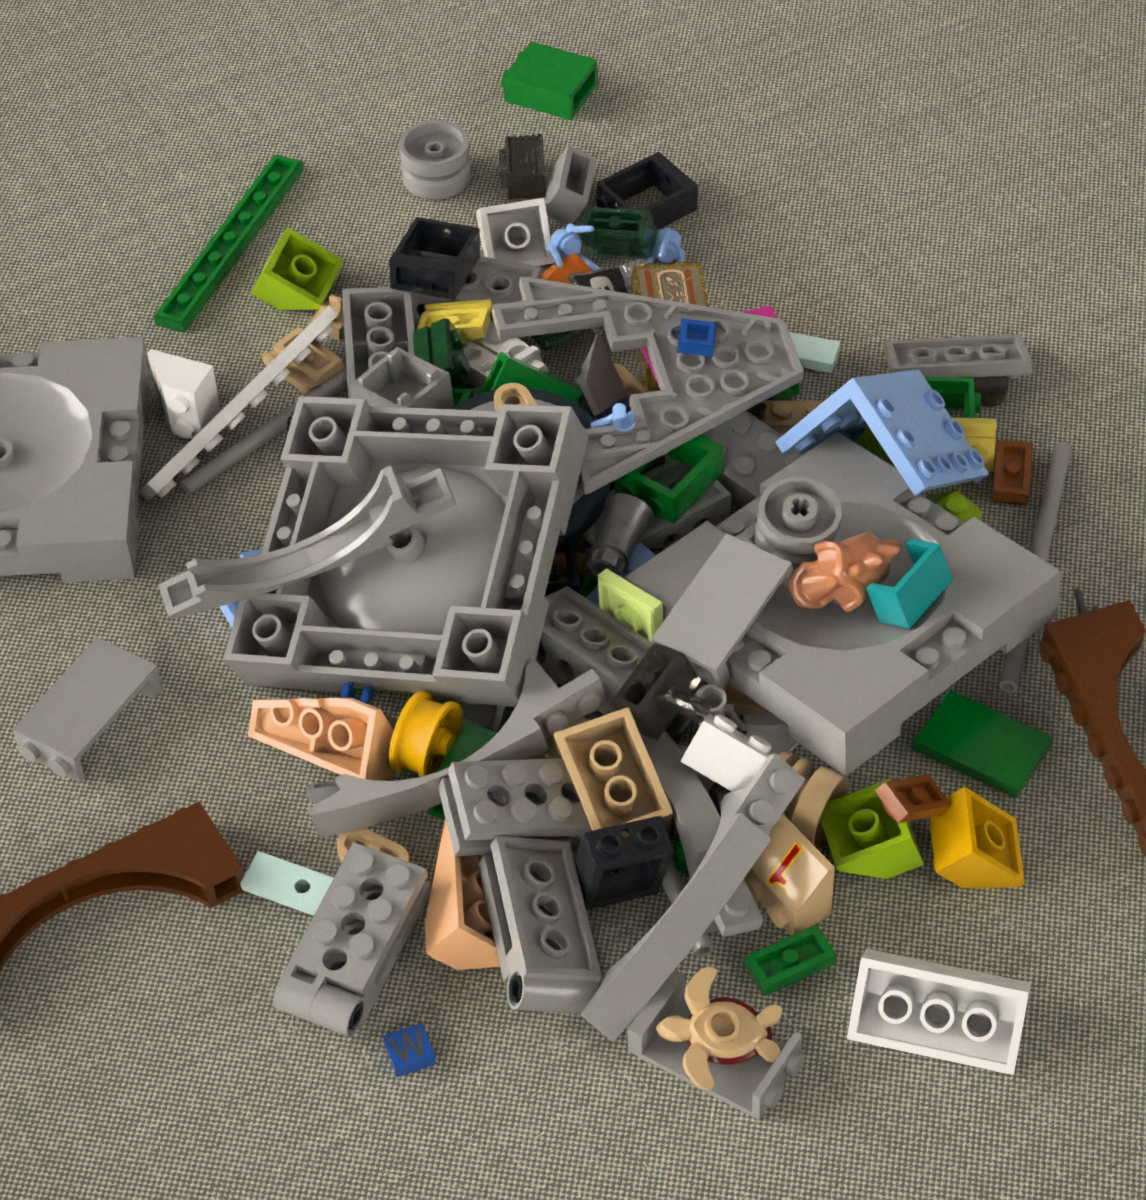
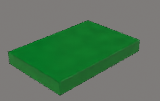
(983, 743)

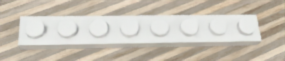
(232, 413)

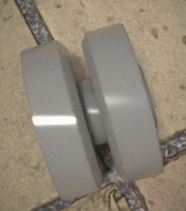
(435, 159)
(797, 516)

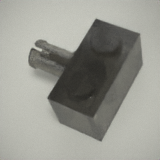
(660, 690)

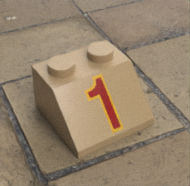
(792, 879)

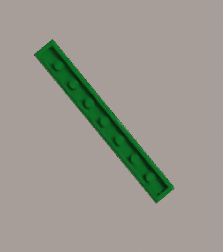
(228, 244)

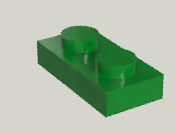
(790, 960)

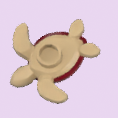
(719, 1030)

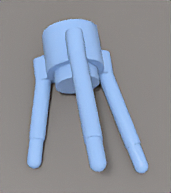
(566, 242)
(667, 247)

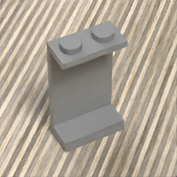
(723, 605)
(83, 706)
(745, 1085)

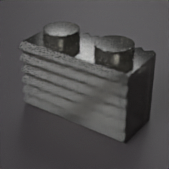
(524, 167)

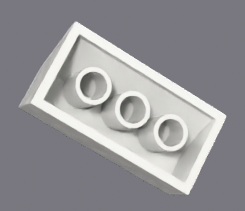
(938, 1011)

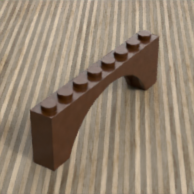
(1087, 661)
(172, 855)

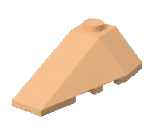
(327, 732)
(457, 913)

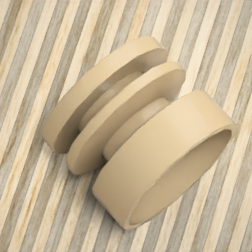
(812, 796)

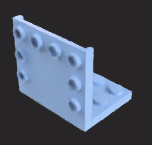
(905, 420)

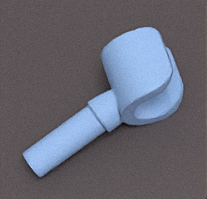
(619, 419)

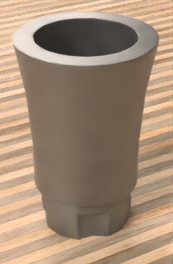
(619, 532)

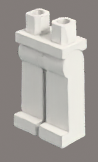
(484, 352)

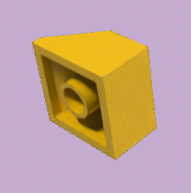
(976, 843)

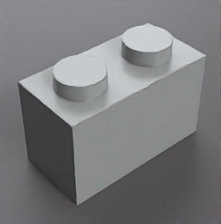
(569, 185)

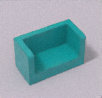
(916, 590)

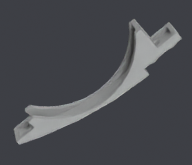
(368, 527)
(537, 716)
(697, 826)
(739, 841)

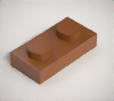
(1012, 471)
(912, 798)

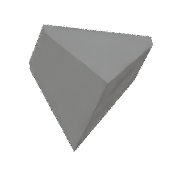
(599, 380)

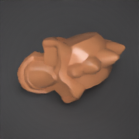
(843, 571)

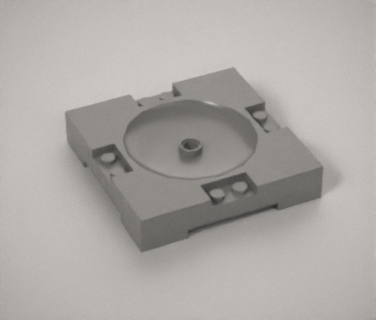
(72, 458)
(454, 596)
(843, 674)

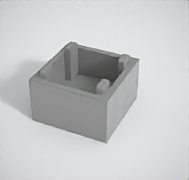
(404, 382)

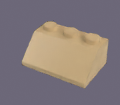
(613, 771)

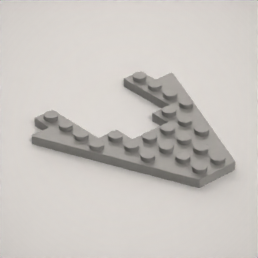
(697, 392)

